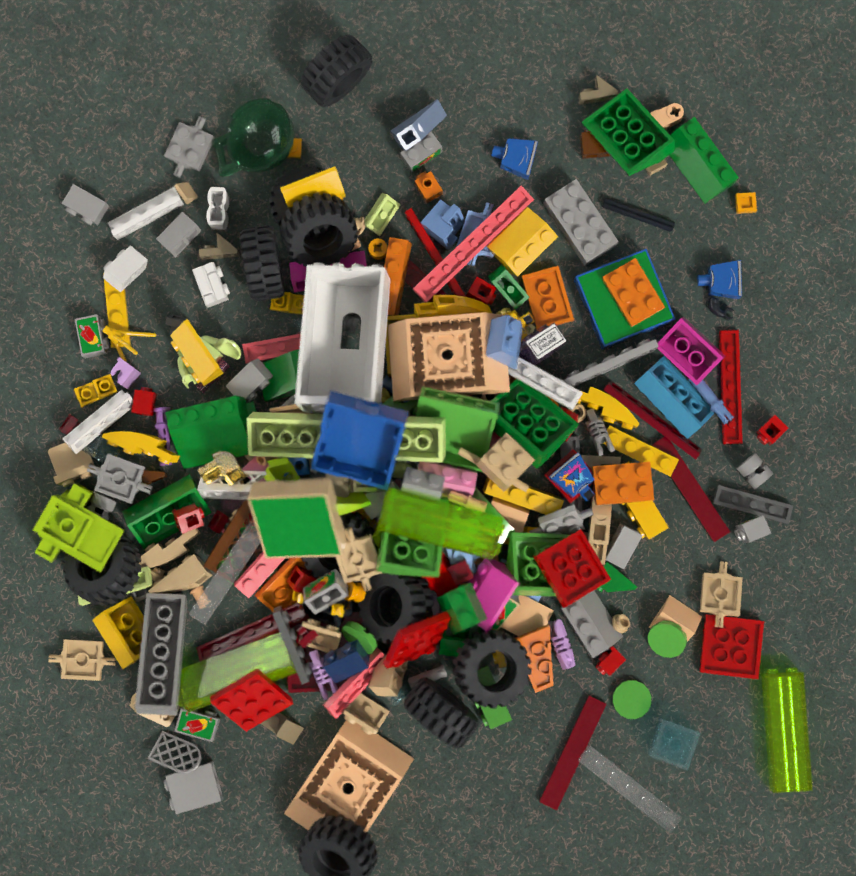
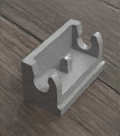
(178, 234)
(622, 545)

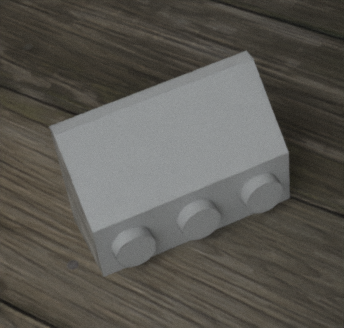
(592, 624)

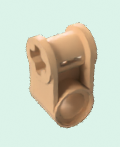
(664, 115)

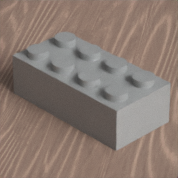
(580, 222)

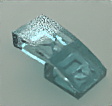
(99, 449)

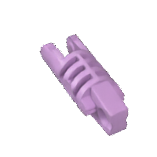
(561, 644)
(320, 674)

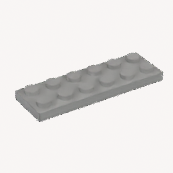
(611, 362)

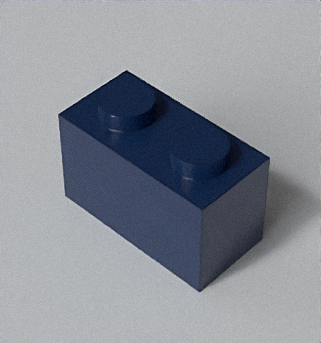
(346, 661)

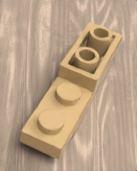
(599, 528)
(175, 548)

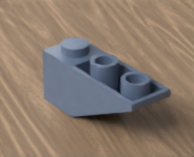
(418, 125)

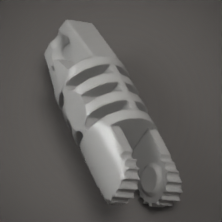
(598, 432)

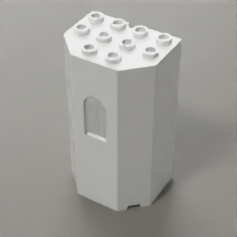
(322, 364)

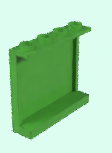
(468, 423)

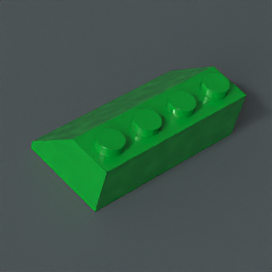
(701, 161)
(153, 517)

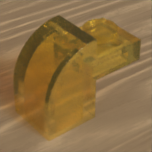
(223, 465)

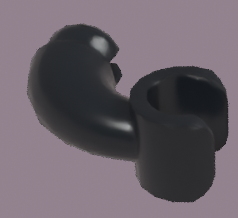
(715, 309)

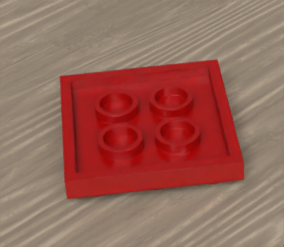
(572, 568)
(416, 640)
(732, 649)
(251, 700)

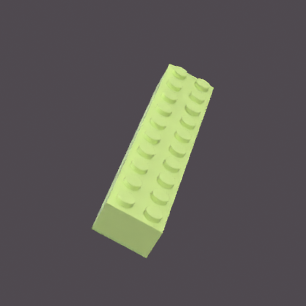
(298, 435)

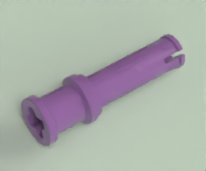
(161, 424)

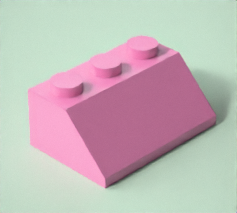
(456, 478)

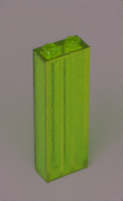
(441, 523)
(216, 673)
(786, 731)

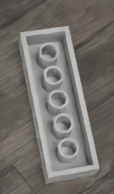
(161, 654)

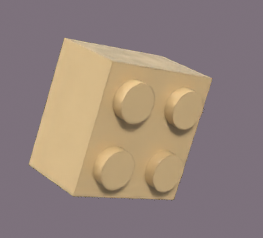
(505, 462)

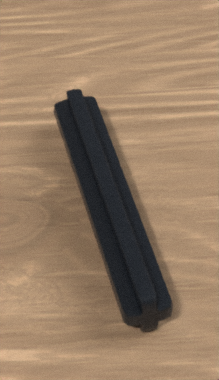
(638, 214)

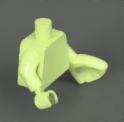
(214, 345)

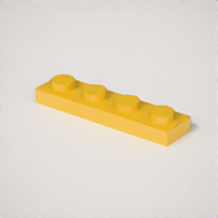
(117, 311)
(642, 451)

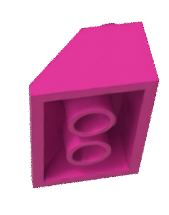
(690, 351)
(493, 588)

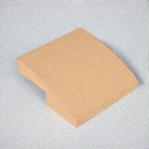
(527, 617)

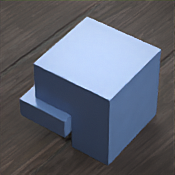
(443, 223)

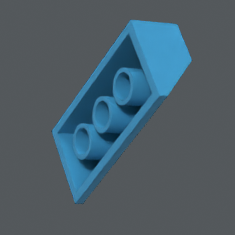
(675, 397)

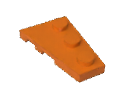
(539, 650)

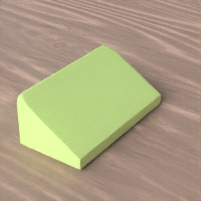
(381, 214)

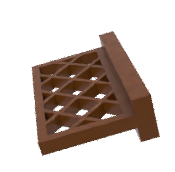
(228, 537)

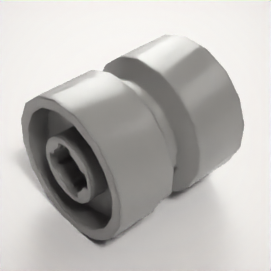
(752, 464)
(102, 502)

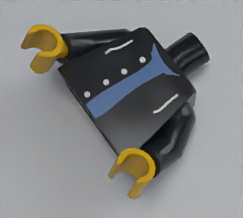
(331, 615)

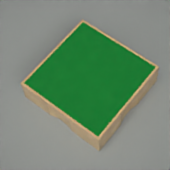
(297, 518)

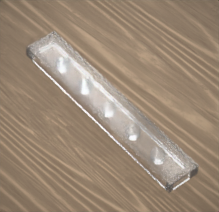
(226, 574)
(629, 789)

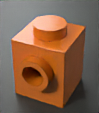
(428, 186)

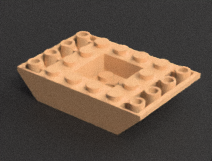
(418, 361)
(354, 758)

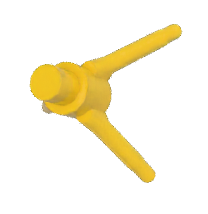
(116, 336)

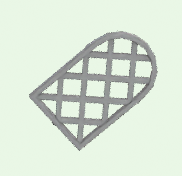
(173, 767)

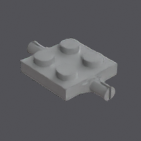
(189, 146)
(119, 478)
(563, 521)

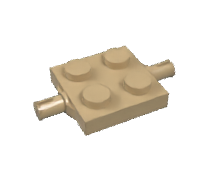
(358, 559)
(721, 594)
(82, 659)

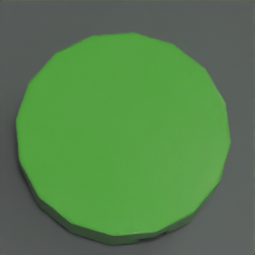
(354, 631)
(667, 639)
(631, 699)

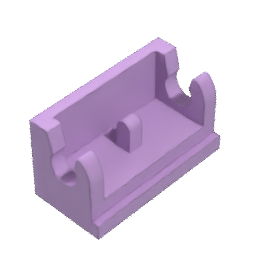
(127, 374)

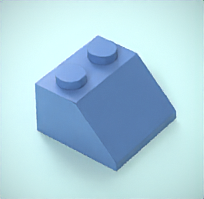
(505, 340)

